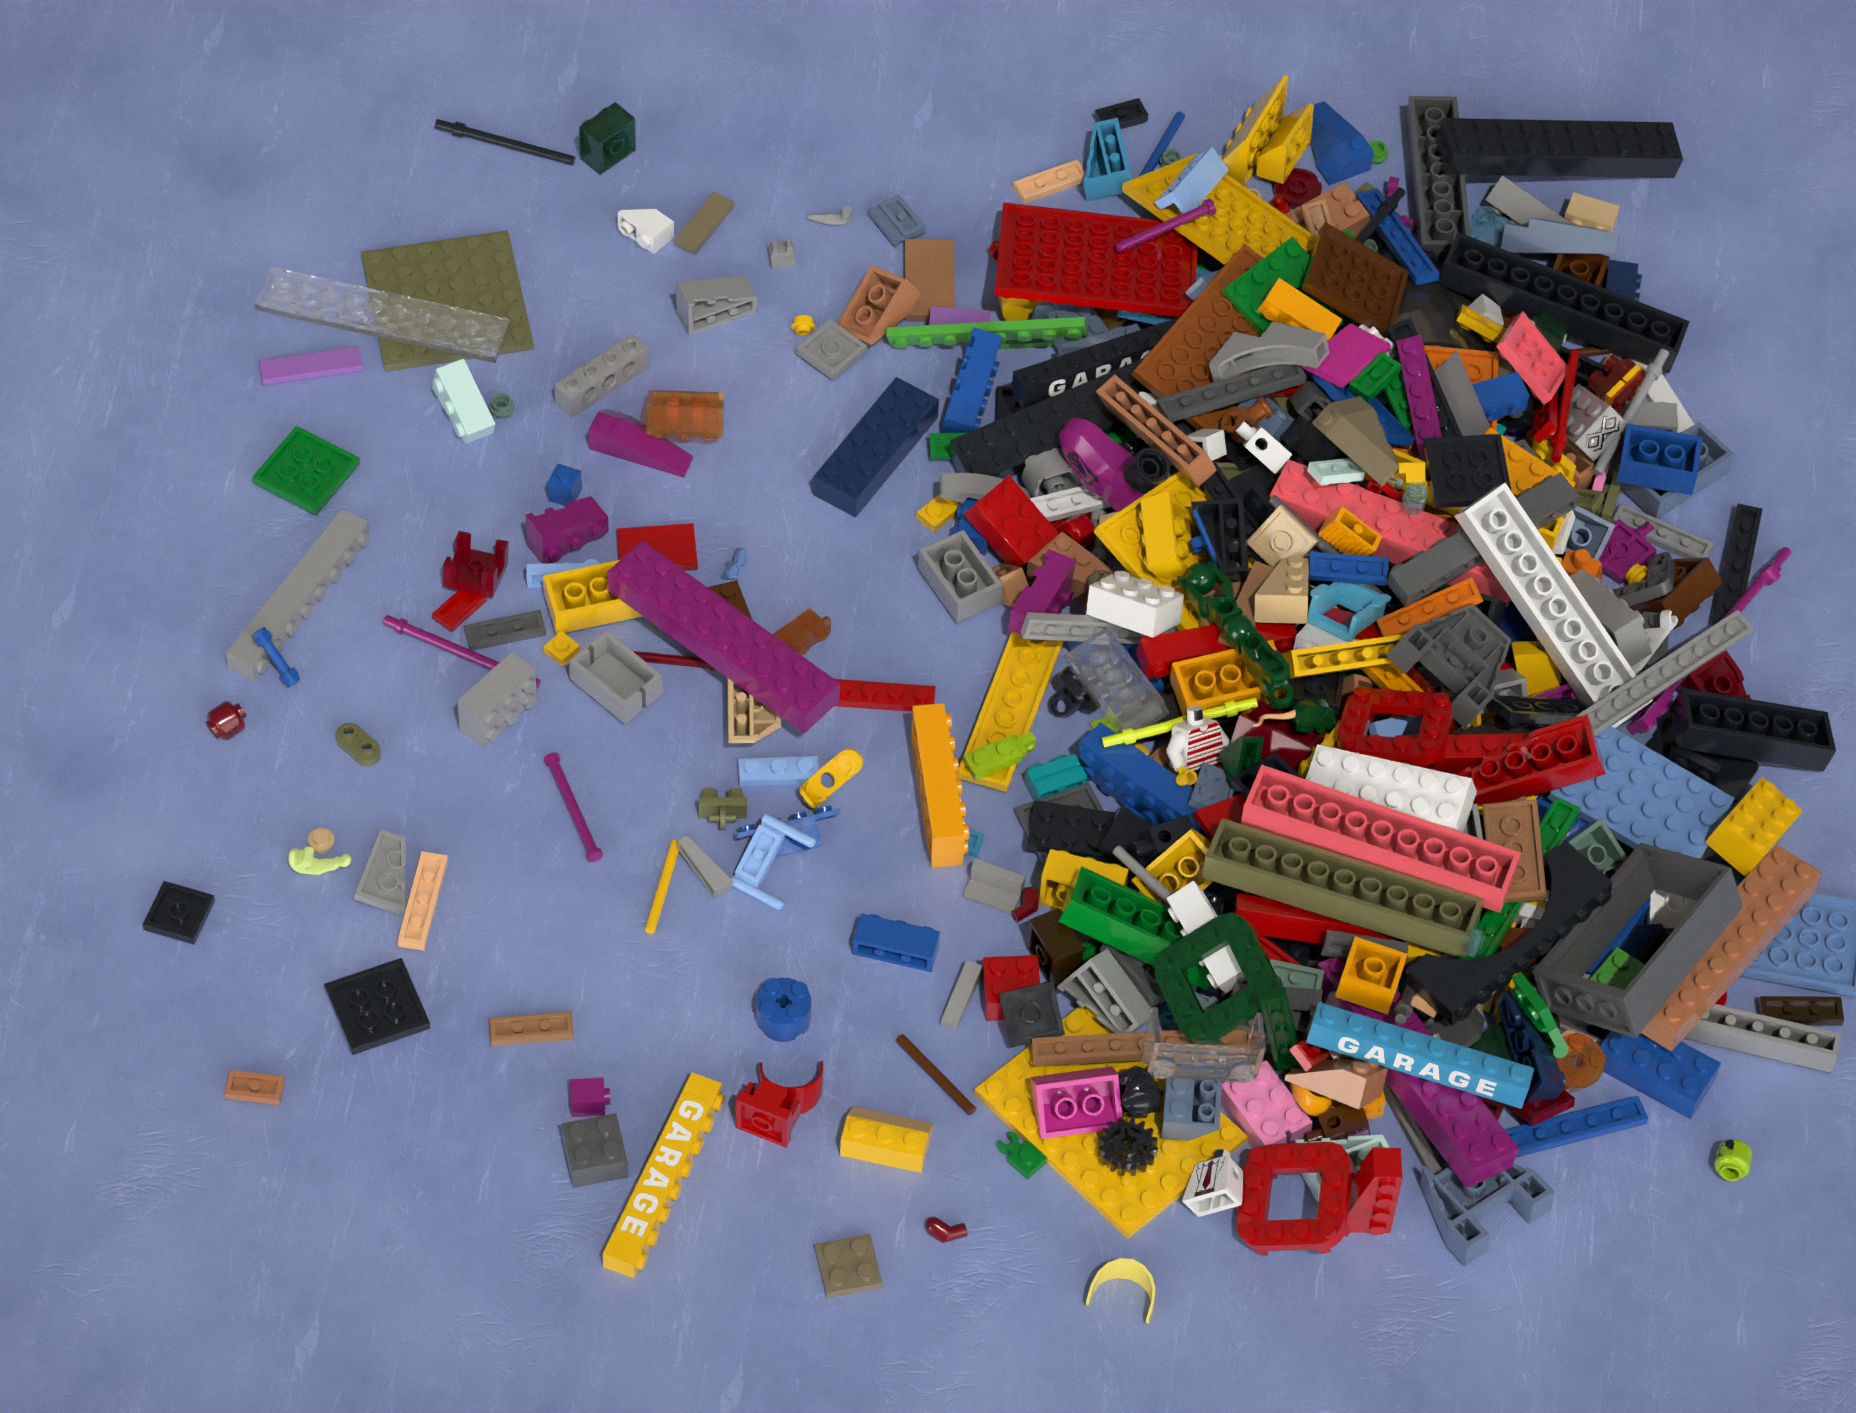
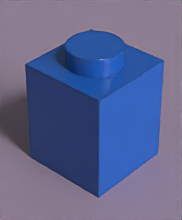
(564, 484)

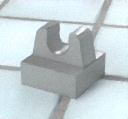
(781, 254)

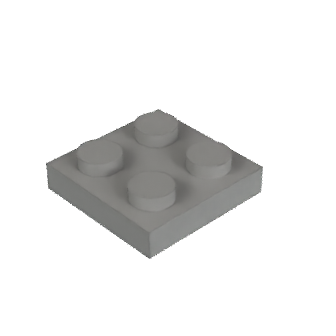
(831, 349)

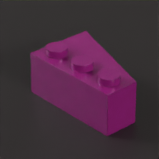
(565, 529)

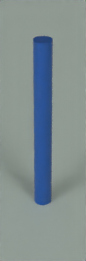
(1164, 142)

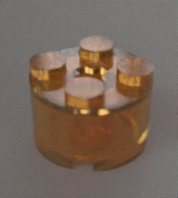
(1588, 1062)

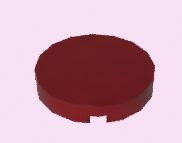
(1299, 187)

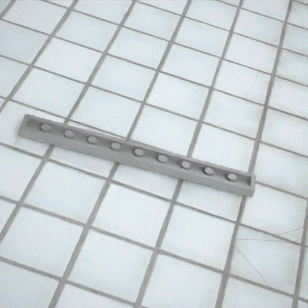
(1667, 672)

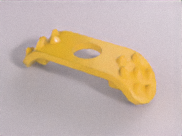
(840, 767)

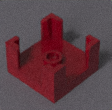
(474, 569)

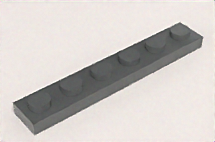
(1230, 391)

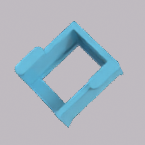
(1364, 601)

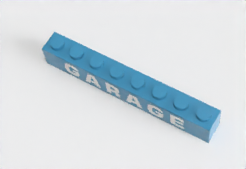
(1420, 1055)

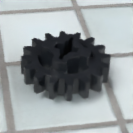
(1135, 1139)

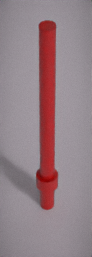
(1559, 439)

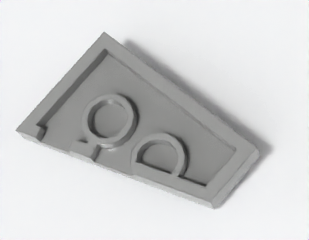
(384, 874)

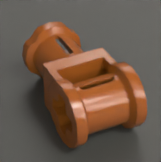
(1253, 415)

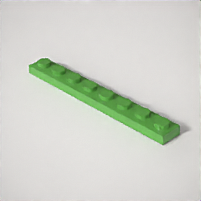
(1009, 330)

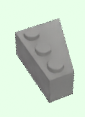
(1108, 993)

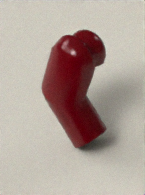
(943, 1231)

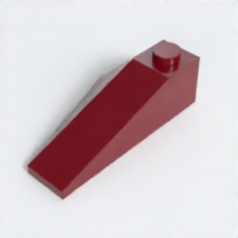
(1717, 676)

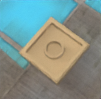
(1281, 538)

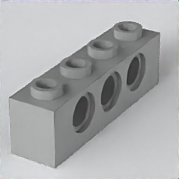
(601, 375)

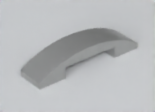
(964, 485)

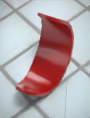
(807, 1094)

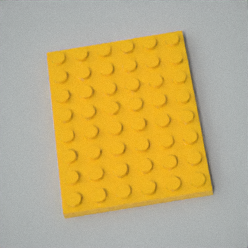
(1123, 1200)

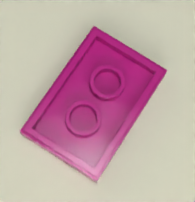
(1349, 354)

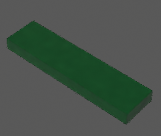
(1279, 1026)

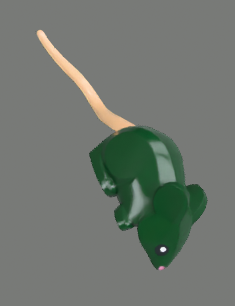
(1307, 716)

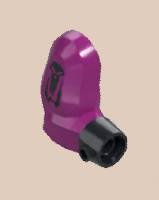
(1108, 467)

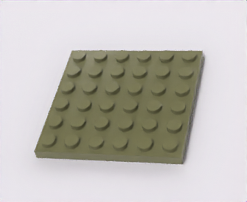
(456, 272)

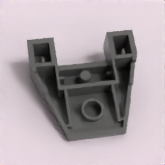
(1461, 652)

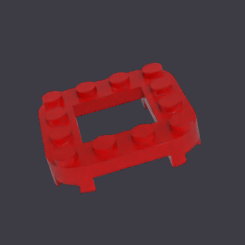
(1433, 732)
(1296, 1234)

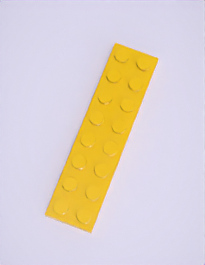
(1012, 700)

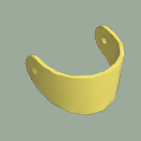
(1125, 1269)

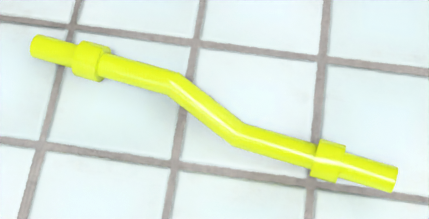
(1130, 736)

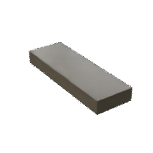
(704, 223)

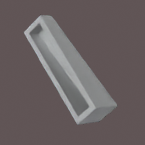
(707, 871)
(962, 995)

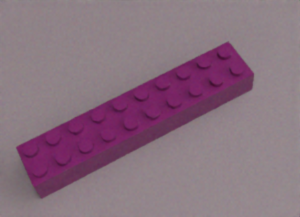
(723, 636)
(1451, 1118)

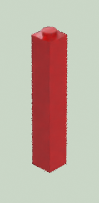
(1293, 923)

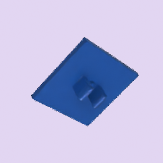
(1202, 541)

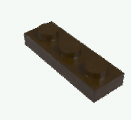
(1803, 1009)

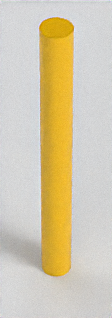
(662, 888)

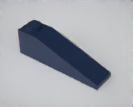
(1530, 1050)

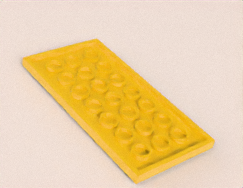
(1238, 218)

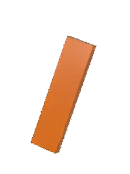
(1430, 607)

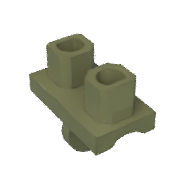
(722, 808)

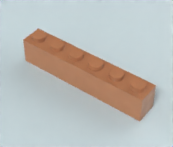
(1156, 430)

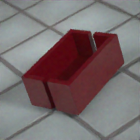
(1278, 735)

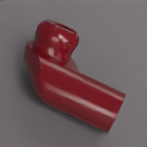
(1029, 904)

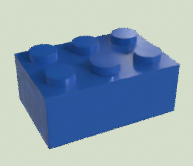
(1659, 459)

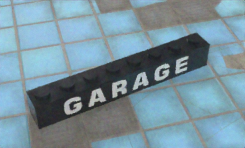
(1070, 370)

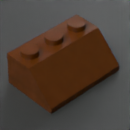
(1693, 583)

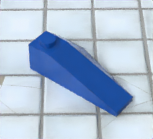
(1338, 146)

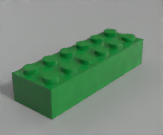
(1123, 920)

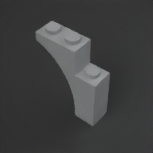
(1276, 346)

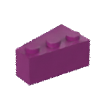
(1048, 592)

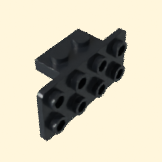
(1255, 489)
(1721, 771)

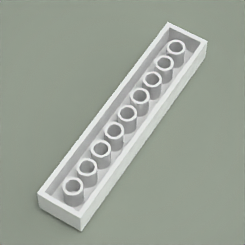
(1546, 596)

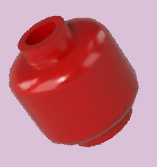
(1079, 529)

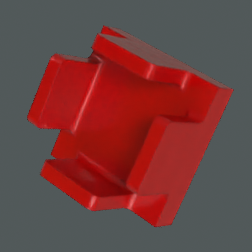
(762, 1112)

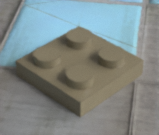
(848, 1266)

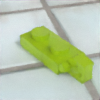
(999, 755)

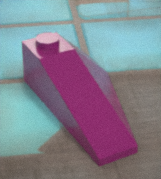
(627, 439)

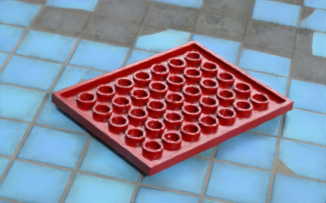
(1074, 261)

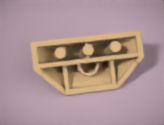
(748, 717)

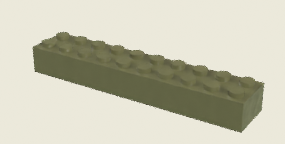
(1342, 888)

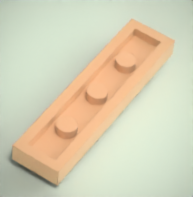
(422, 901)

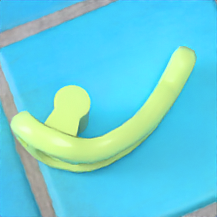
(304, 862)

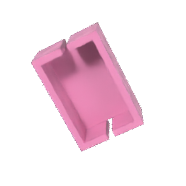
(1265, 1109)

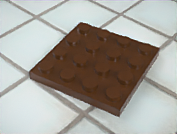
(1355, 280)

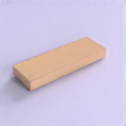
(1049, 181)

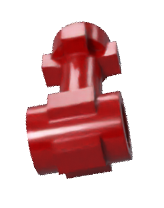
(1387, 488)

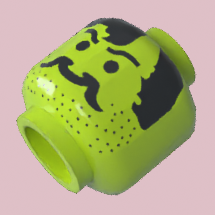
(1733, 1159)

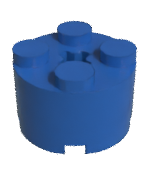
(783, 1009)

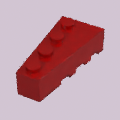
(1375, 1191)

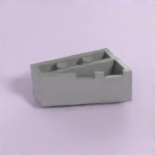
(713, 302)

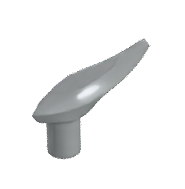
(834, 219)

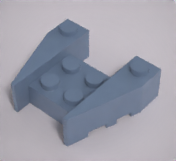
(1096, 328)
(1460, 1208)

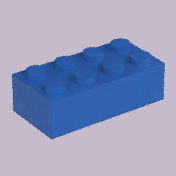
(1670, 1077)

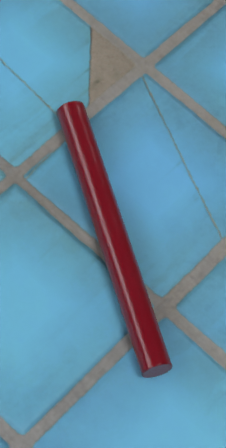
(672, 659)

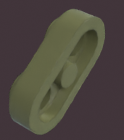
(356, 742)

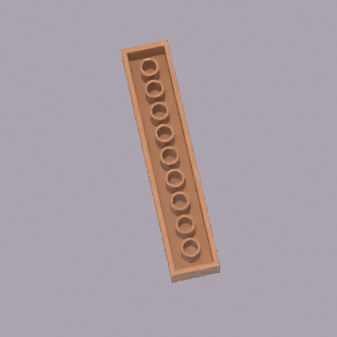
(1769, 901)

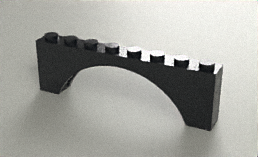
(1460, 985)

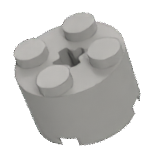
(1048, 473)

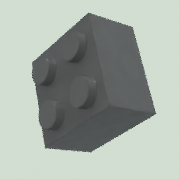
(594, 1150)

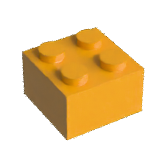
(1371, 975)

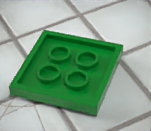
(306, 470)

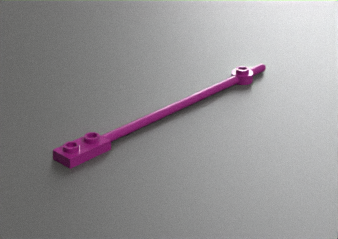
(1768, 574)

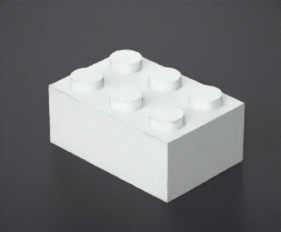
(1135, 604)

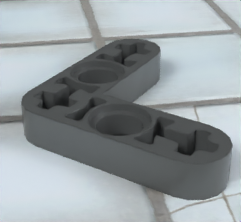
(1658, 581)

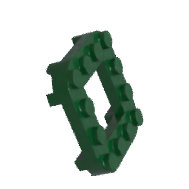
(1235, 1011)

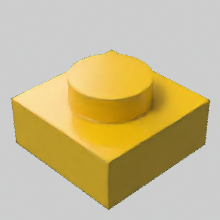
(561, 648)

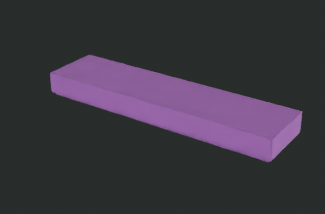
(311, 365)

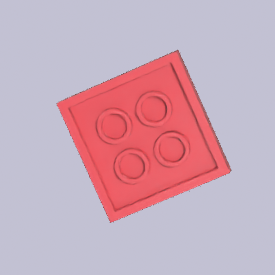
(1532, 357)

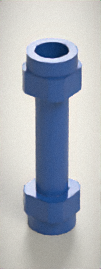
(289, 675)

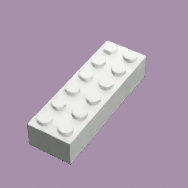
(1396, 785)

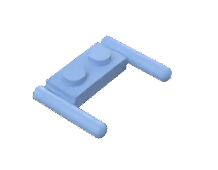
(760, 856)

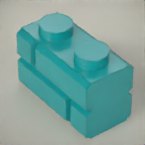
(1055, 776)

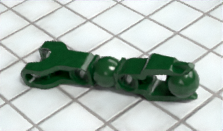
(1239, 630)

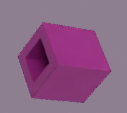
(589, 1097)

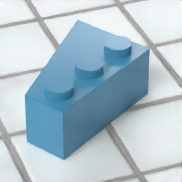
(1107, 161)

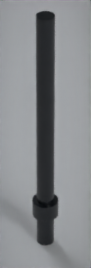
(460, 130)
(1387, 207)

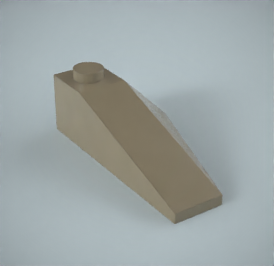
(1357, 432)

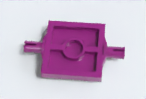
(1625, 549)

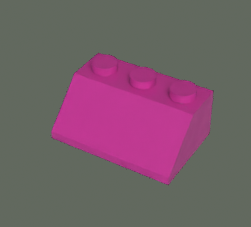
(1076, 1101)

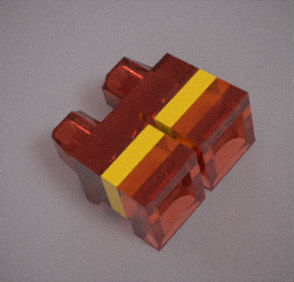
(1620, 384)

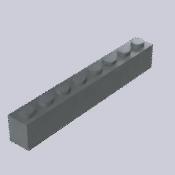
(1458, 555)

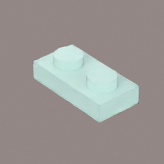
(1335, 471)

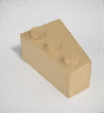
(1284, 593)

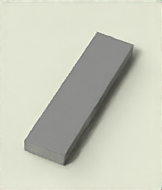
(1665, 535)

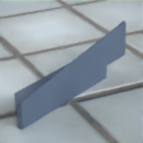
(1558, 237)

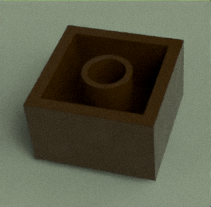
(1056, 946)

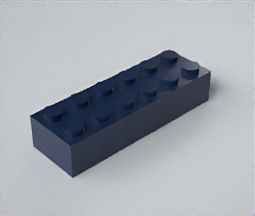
(875, 447)

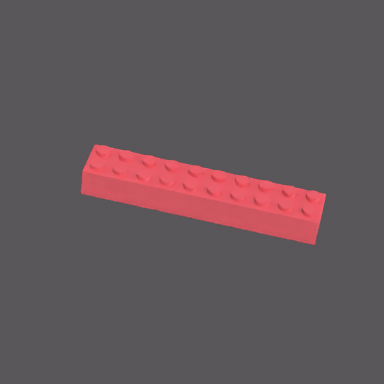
(1401, 532)
(1379, 836)

